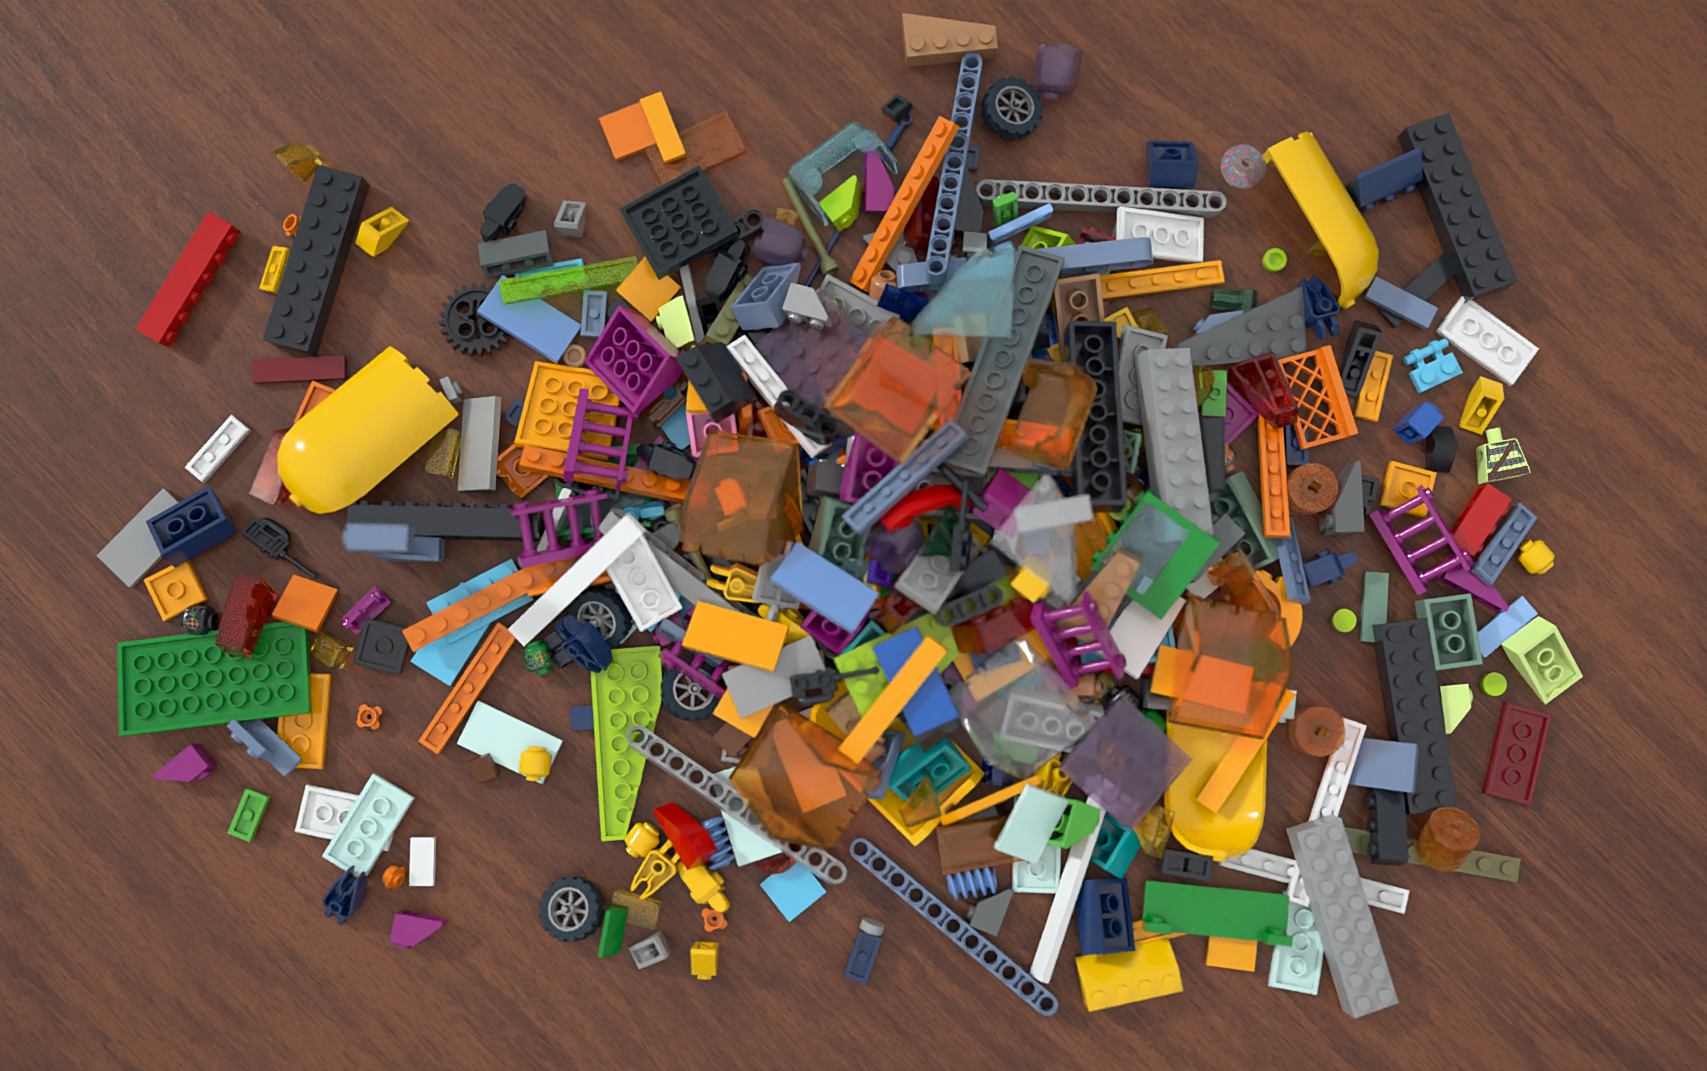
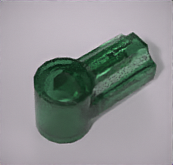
(1233, 300)

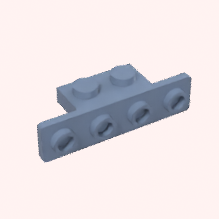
(265, 744)

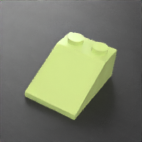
(1542, 658)

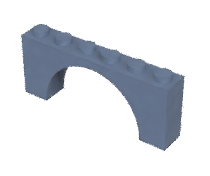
(393, 543)

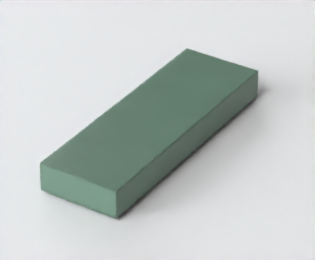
(1373, 603)

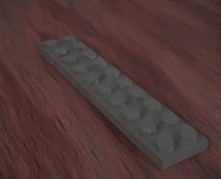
(1002, 361)

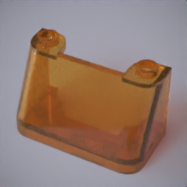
(1051, 414)

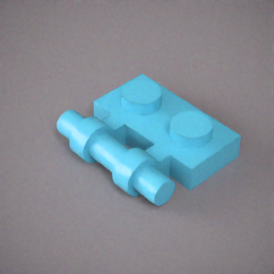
(1435, 372)

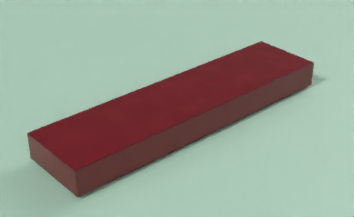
(299, 369)

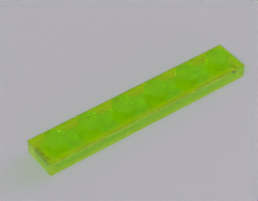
(566, 280)

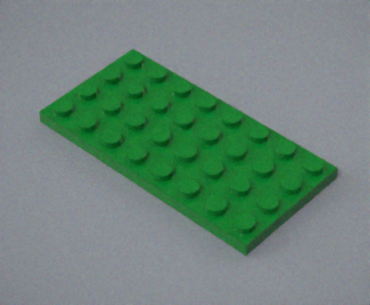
(194, 684)

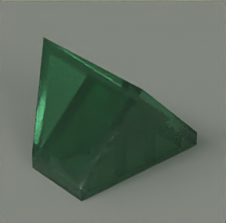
(941, 537)

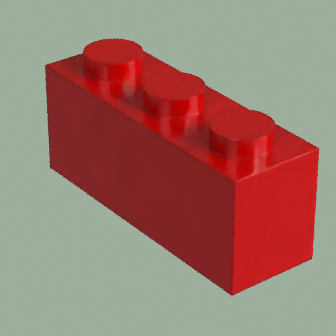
(1479, 518)

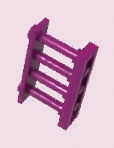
(577, 445)
(554, 550)
(1408, 559)
(1064, 654)
(671, 661)

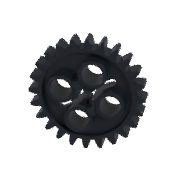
(456, 323)

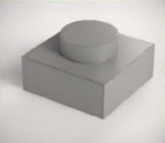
(452, 390)

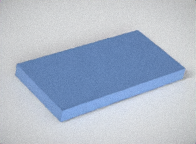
(532, 323)
(824, 587)

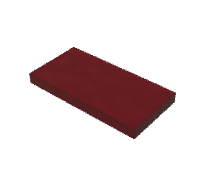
(1517, 753)

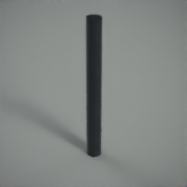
(957, 482)

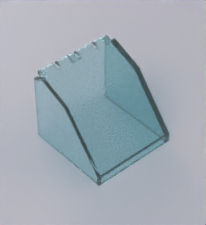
(974, 297)

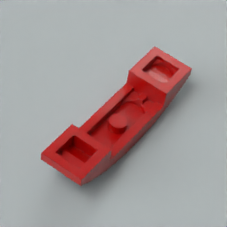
(921, 502)

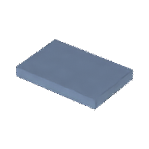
(1386, 765)

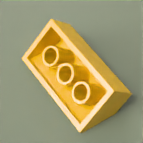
(1128, 975)

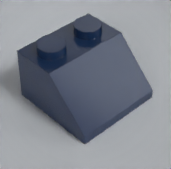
(1171, 164)

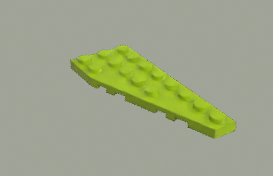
(868, 688)
(623, 698)

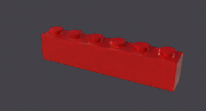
(188, 280)

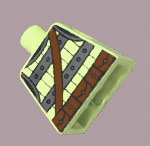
(1500, 458)

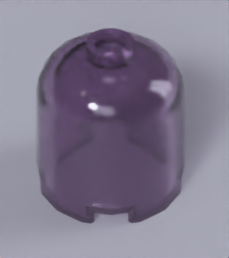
(1056, 70)
(780, 243)
(894, 548)

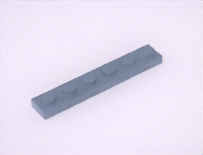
(905, 477)

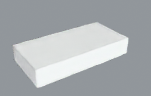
(422, 861)

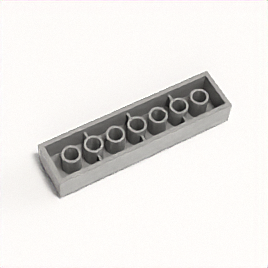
(1173, 433)
(1342, 916)

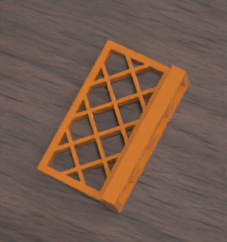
(1334, 393)

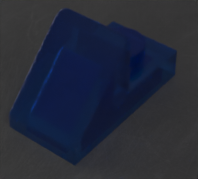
(901, 302)
(995, 776)

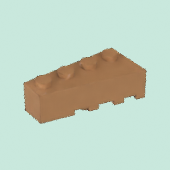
(945, 40)
(1107, 589)

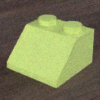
(676, 324)

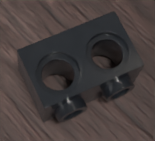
(1185, 864)

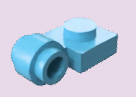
(650, 509)

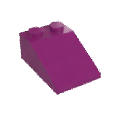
(864, 469)

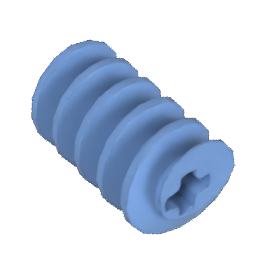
(721, 856)
(972, 882)

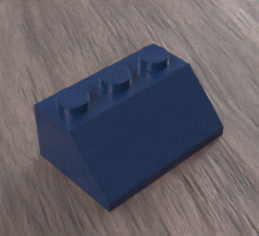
(1386, 181)
(191, 527)
(1104, 917)

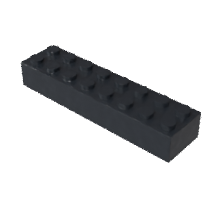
(1458, 209)
(316, 261)
(1099, 454)
(446, 522)
(1415, 709)

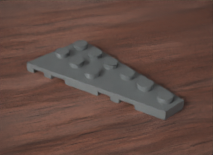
(1265, 329)

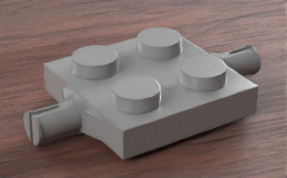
(770, 593)

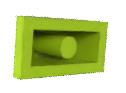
(843, 203)

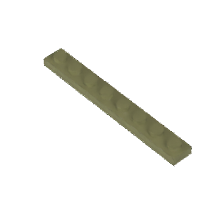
(1477, 862)

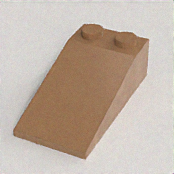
(1076, 299)

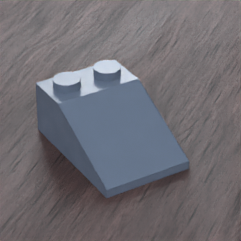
(764, 297)

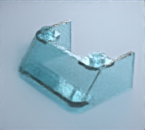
(808, 170)

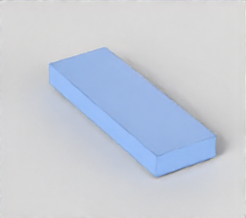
(1019, 224)
(1504, 625)

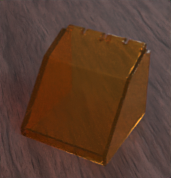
(896, 389)
(743, 498)
(1230, 669)
(802, 781)

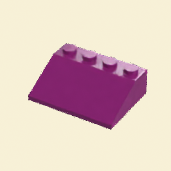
(634, 359)

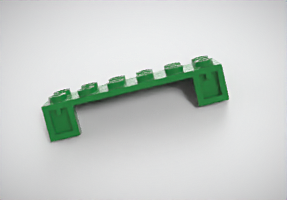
(1216, 912)

